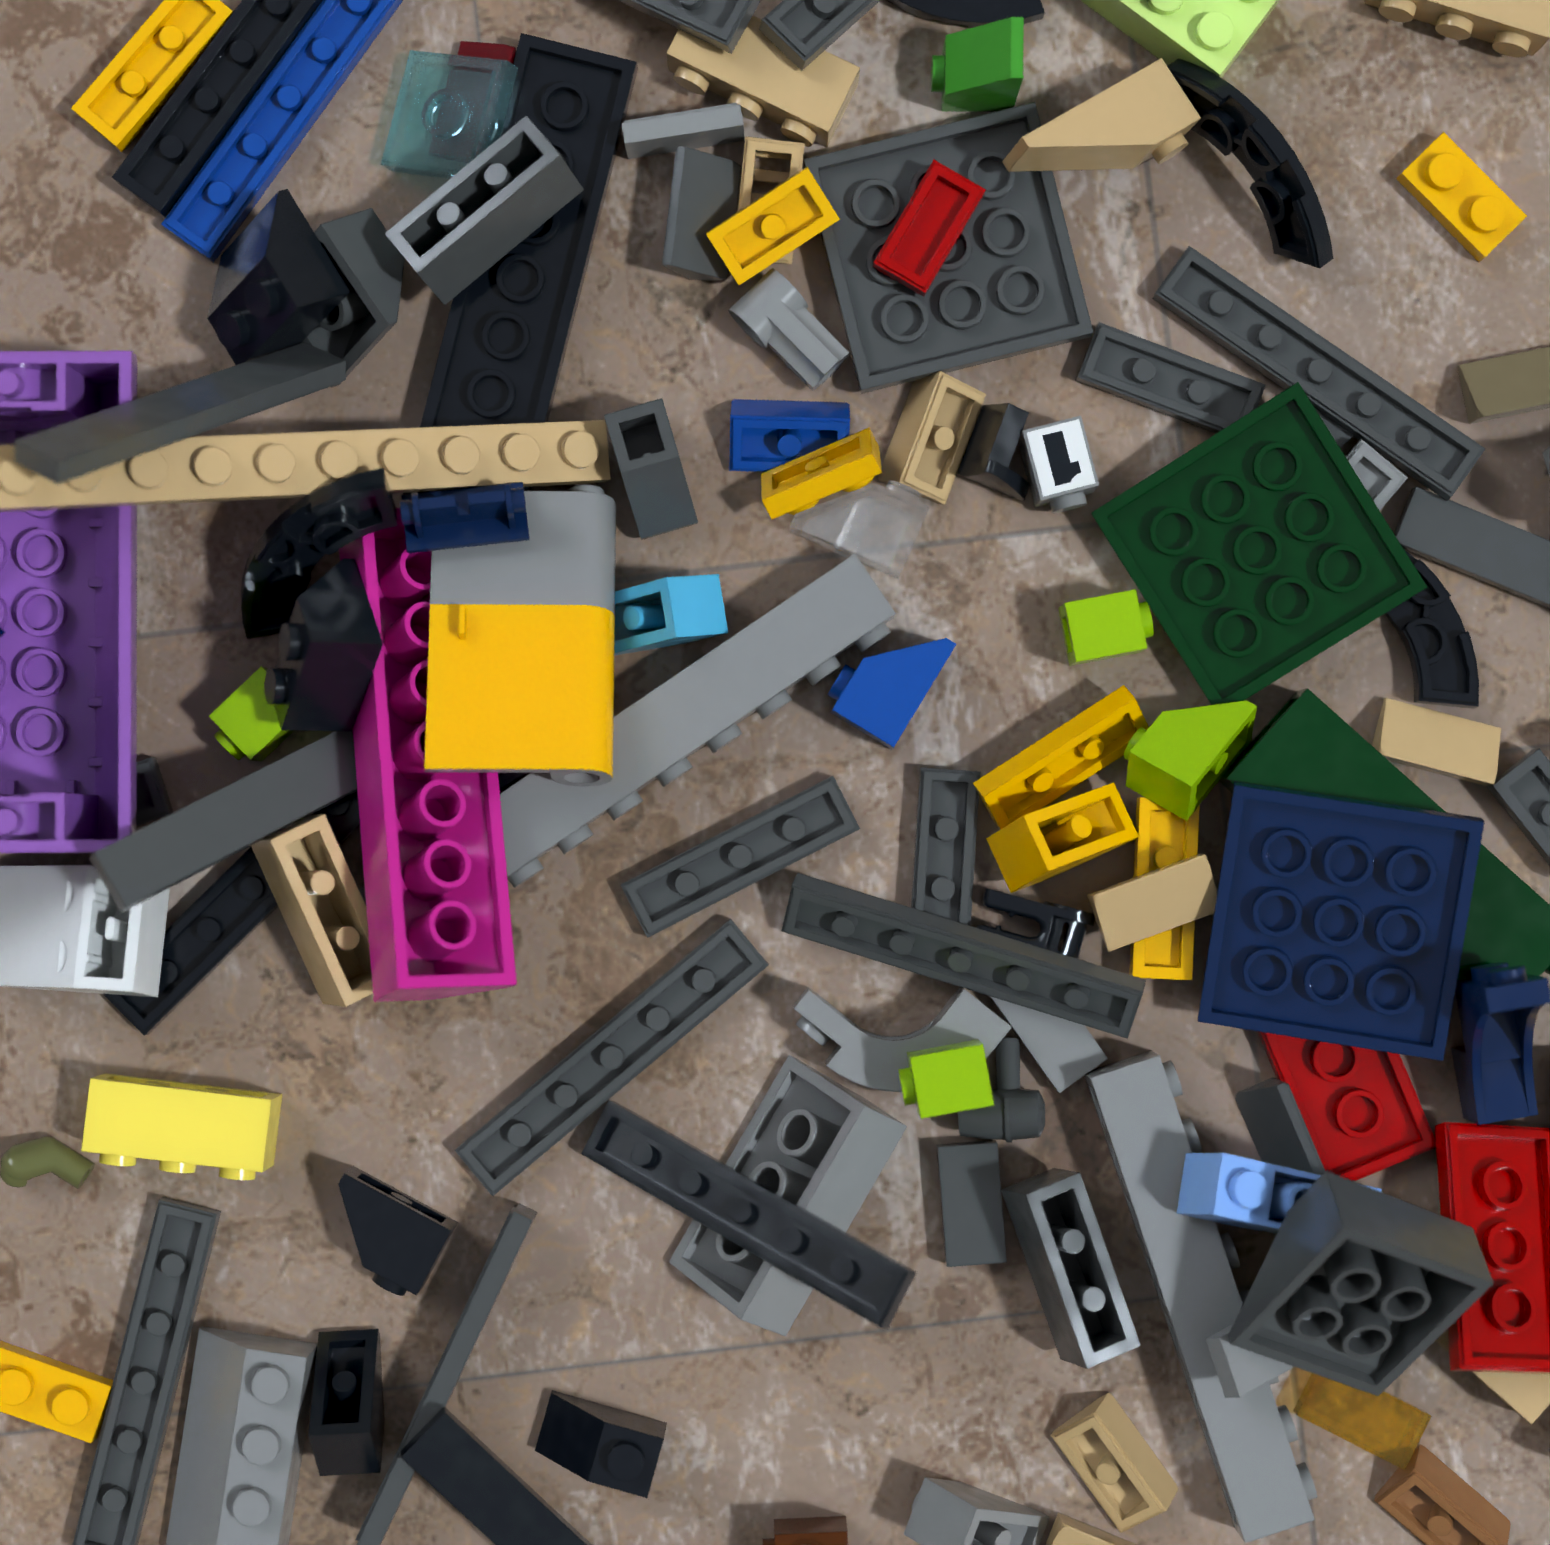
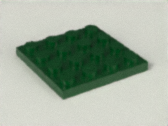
(1258, 548)

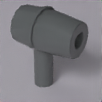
(1015, 1111)

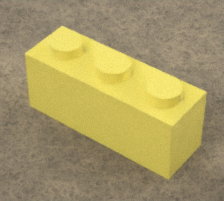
(181, 1125)

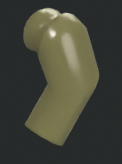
(42, 1157)

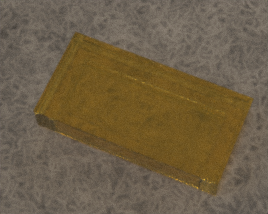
(1372, 1422)

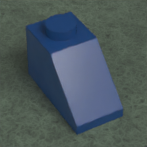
(888, 689)

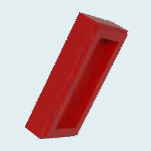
(929, 228)

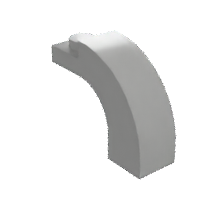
(875, 1058)

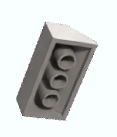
(812, 1148)
(242, 1439)

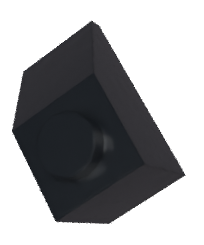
(393, 1232)
(347, 1403)
(601, 1443)

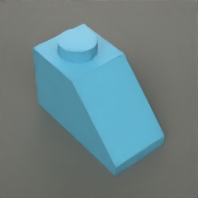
(668, 613)

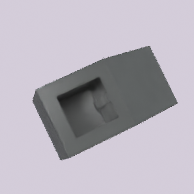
(651, 468)

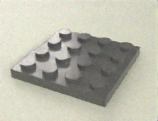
(1002, 287)

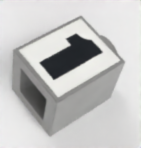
(1058, 464)

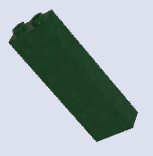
(1319, 753)

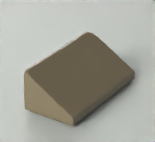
(1506, 385)

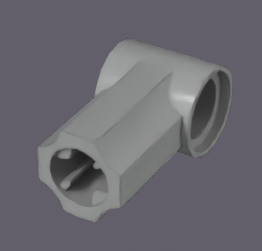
(779, 319)

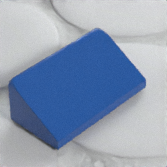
(779, 431)

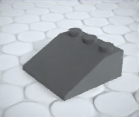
(1359, 1285)

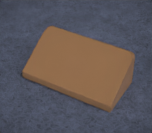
(1441, 1505)

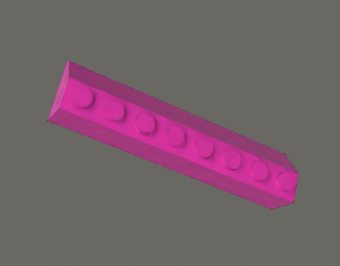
(425, 836)

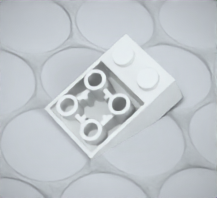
(70, 935)

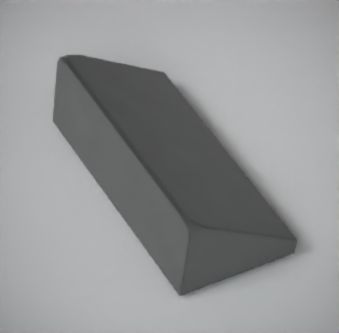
(700, 199)
(1278, 1126)

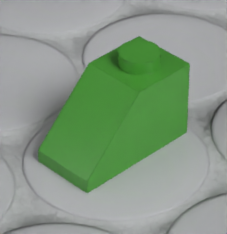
(980, 67)

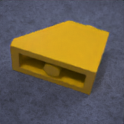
(1061, 837)

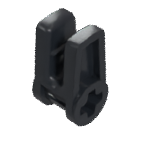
(1048, 915)

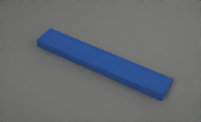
(276, 122)

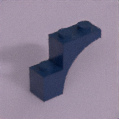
(1497, 1030)

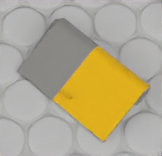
(527, 646)

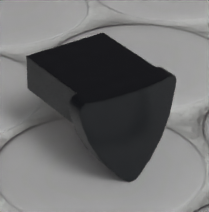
(992, 450)

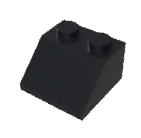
(273, 284)
(325, 654)

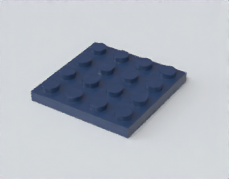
(1340, 920)

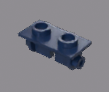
(464, 517)

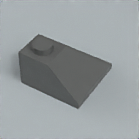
(374, 277)

